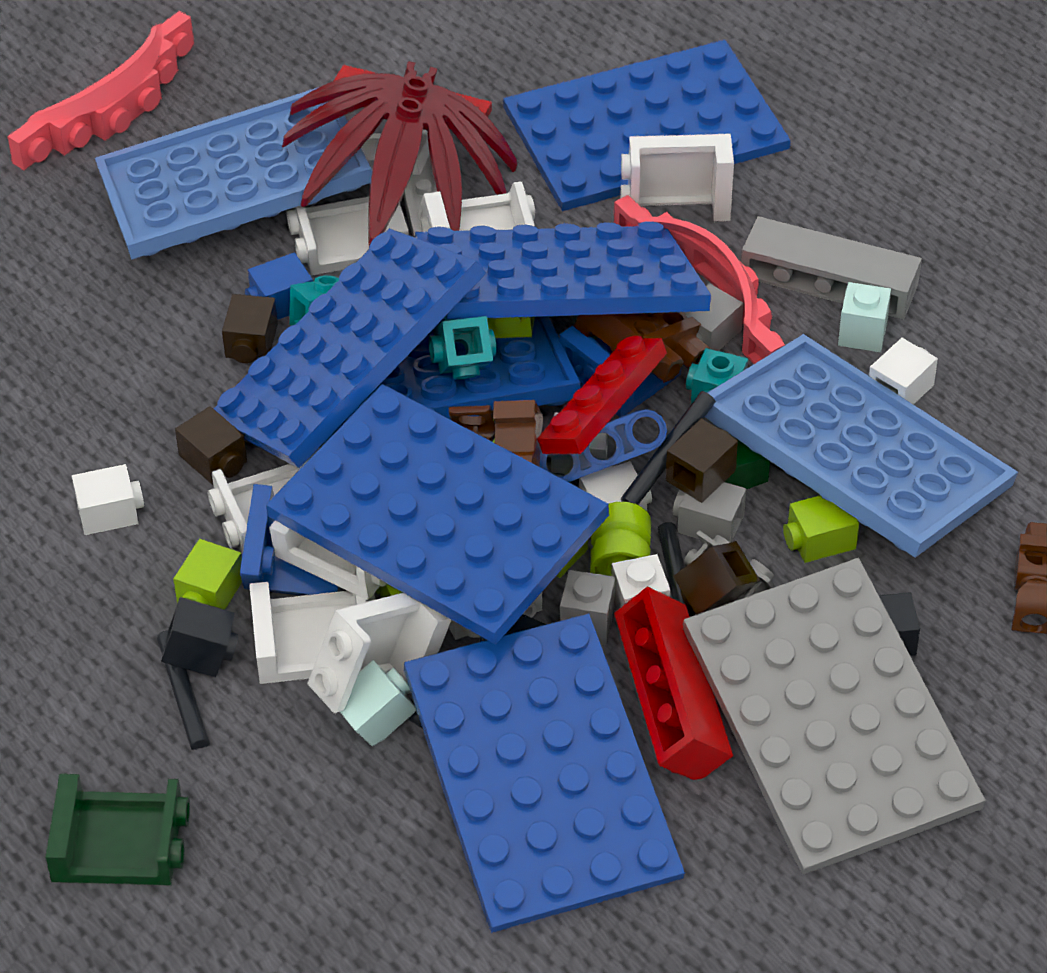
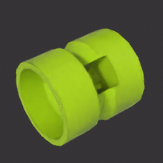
(620, 537)

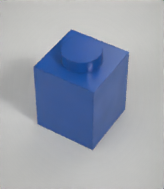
(274, 281)

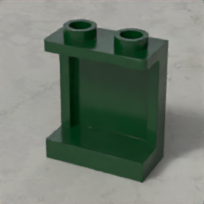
(116, 835)

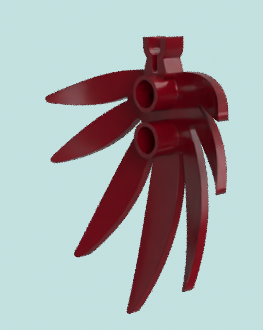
(408, 107)

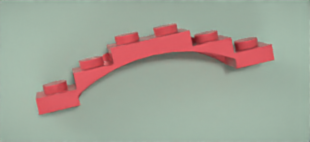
(110, 102)
(720, 267)

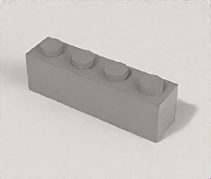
(826, 263)

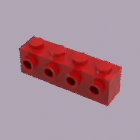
(672, 686)

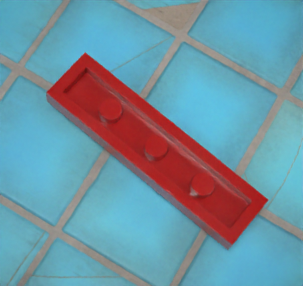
(602, 395)

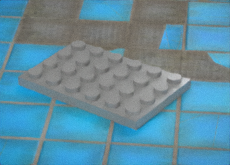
(832, 716)

